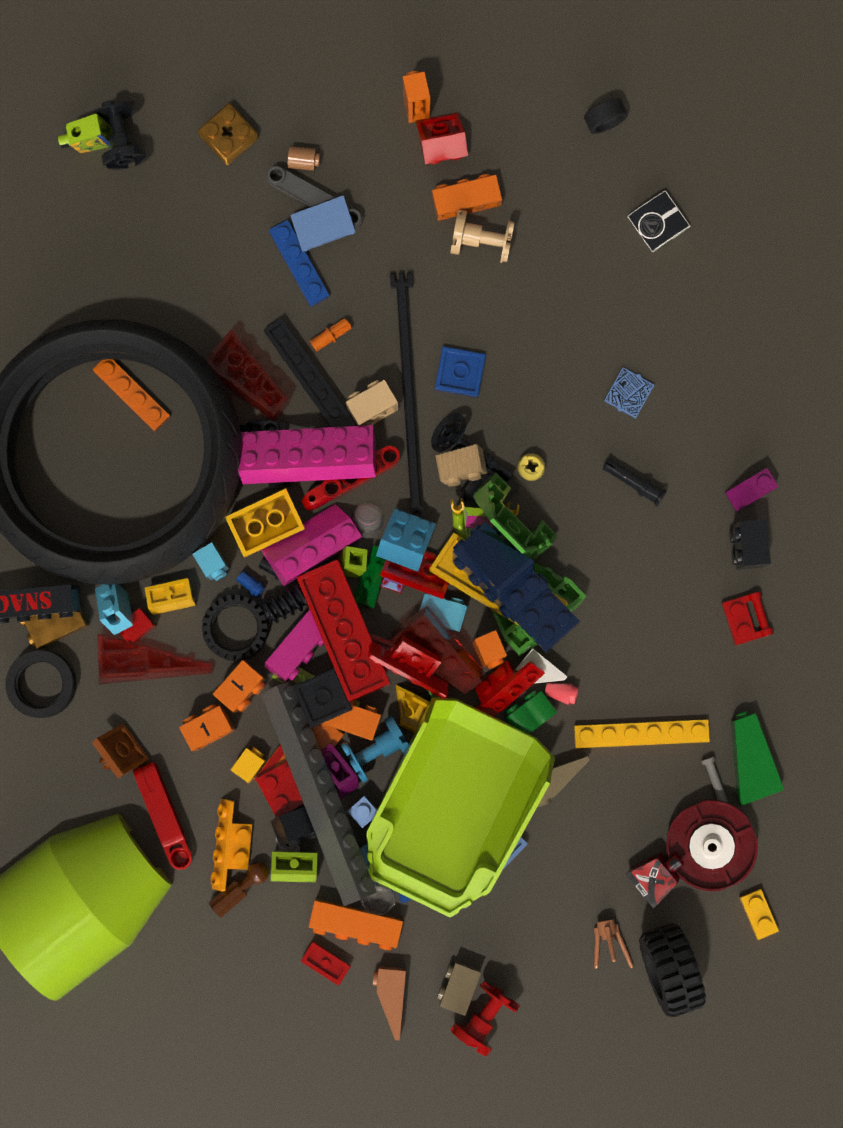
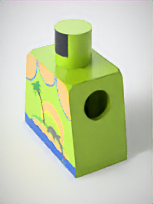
(86, 134)

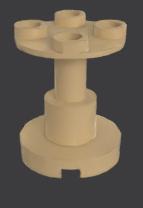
(472, 235)

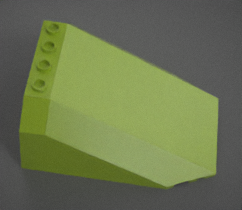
(456, 806)

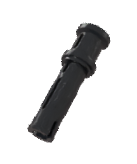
(644, 487)

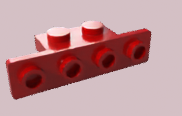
(412, 663)
(505, 686)

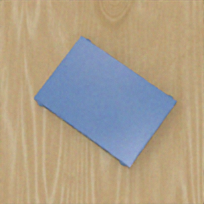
(323, 223)

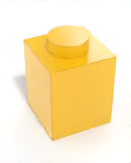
(249, 764)

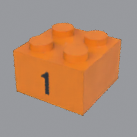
(240, 686)
(206, 728)

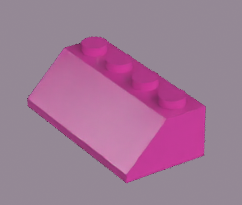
(320, 541)

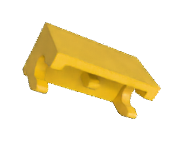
(169, 596)

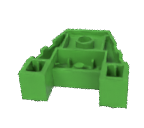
(528, 542)

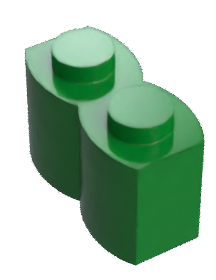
(531, 713)

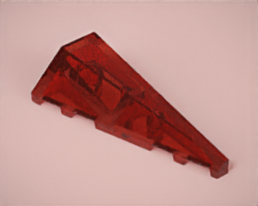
(129, 662)

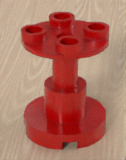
(480, 1025)

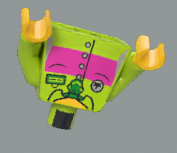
(467, 518)

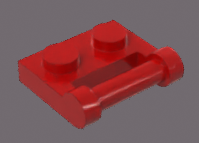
(740, 620)

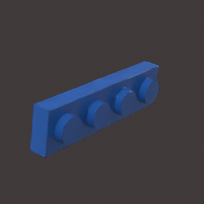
(299, 263)

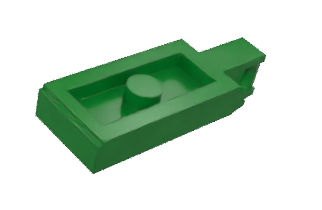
(370, 581)

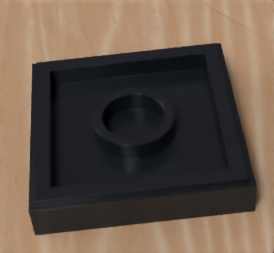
(322, 698)

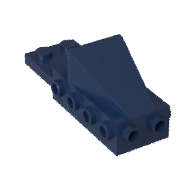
(513, 585)

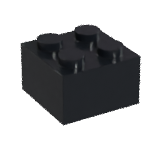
(750, 544)

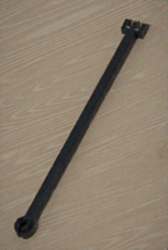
(408, 390)

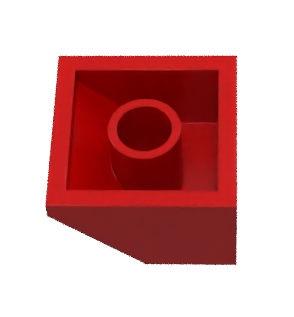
(442, 138)

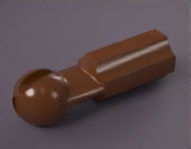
(237, 890)

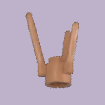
(607, 930)

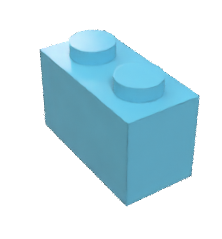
(211, 562)

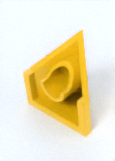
(410, 708)

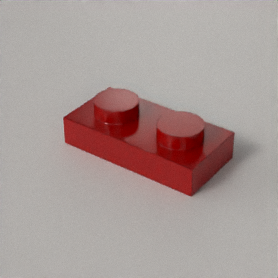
(325, 963)

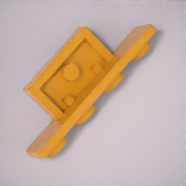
(231, 845)

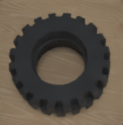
(672, 970)

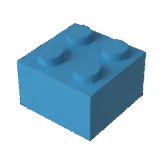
(406, 539)

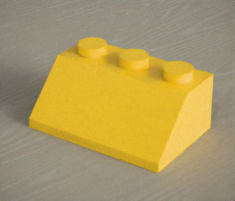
(265, 523)

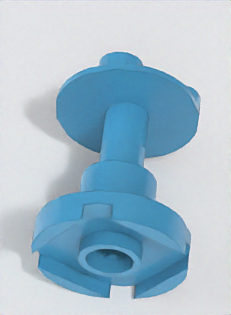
(384, 744)

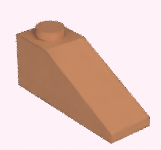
(390, 990)

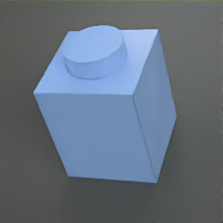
(363, 811)

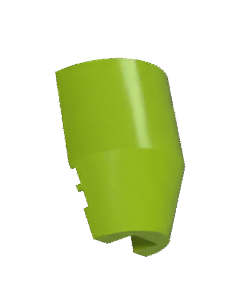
(76, 904)

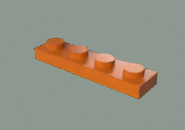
(131, 393)

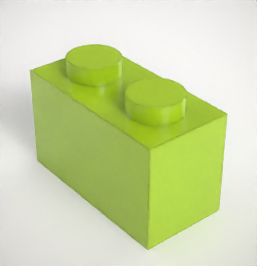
(294, 867)

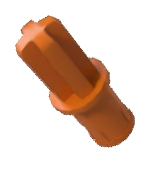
(331, 334)

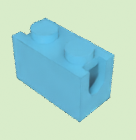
(114, 601)

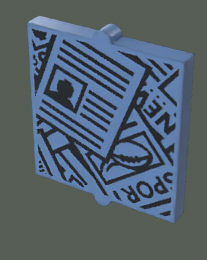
(629, 393)

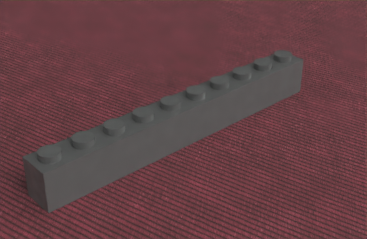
(319, 794)

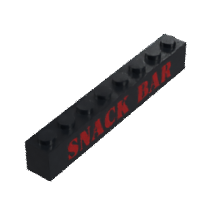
(39, 603)

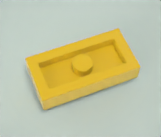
(759, 914)

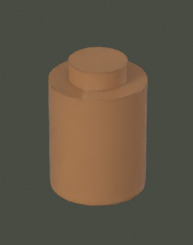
(303, 158)

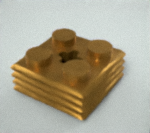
(228, 147)

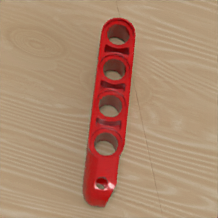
(322, 497)
(163, 815)

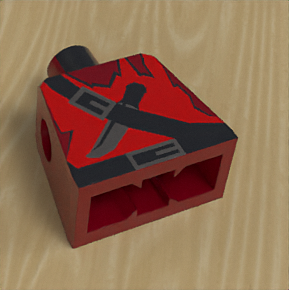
(655, 877)

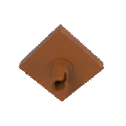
(119, 751)

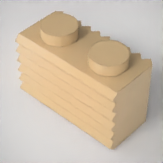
(461, 465)

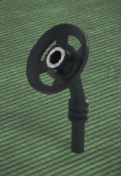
(455, 438)

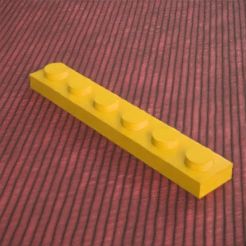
(641, 733)

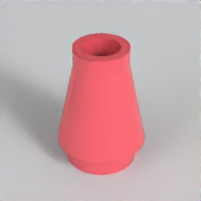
(562, 692)

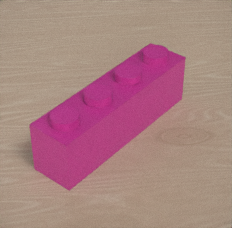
(295, 649)

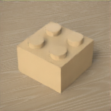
(372, 404)

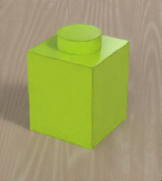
(353, 561)

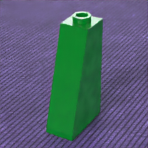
(753, 763)

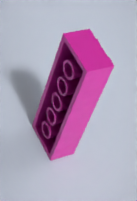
(308, 454)

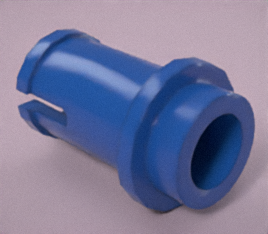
(251, 584)

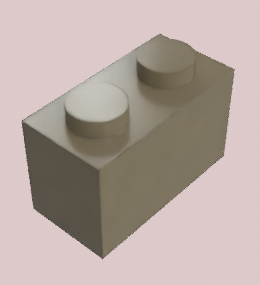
(459, 987)

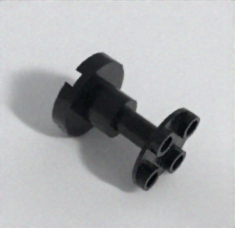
(121, 145)

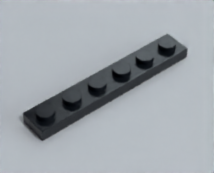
(308, 375)

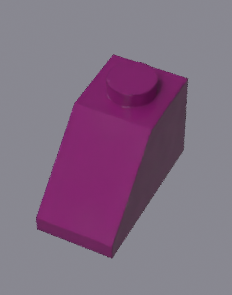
(751, 489)
(341, 773)

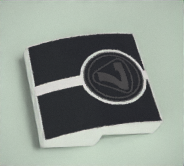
(659, 221)

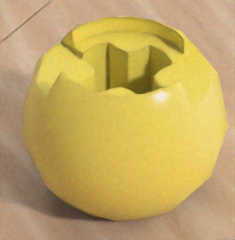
(536, 460)

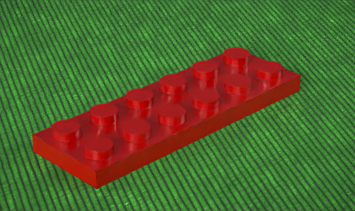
(342, 630)

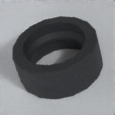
(605, 116)

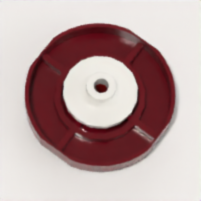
(718, 824)

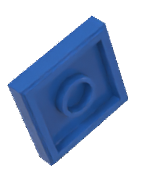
(460, 372)

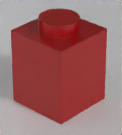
(141, 626)

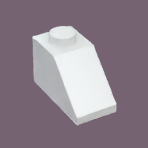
(551, 674)

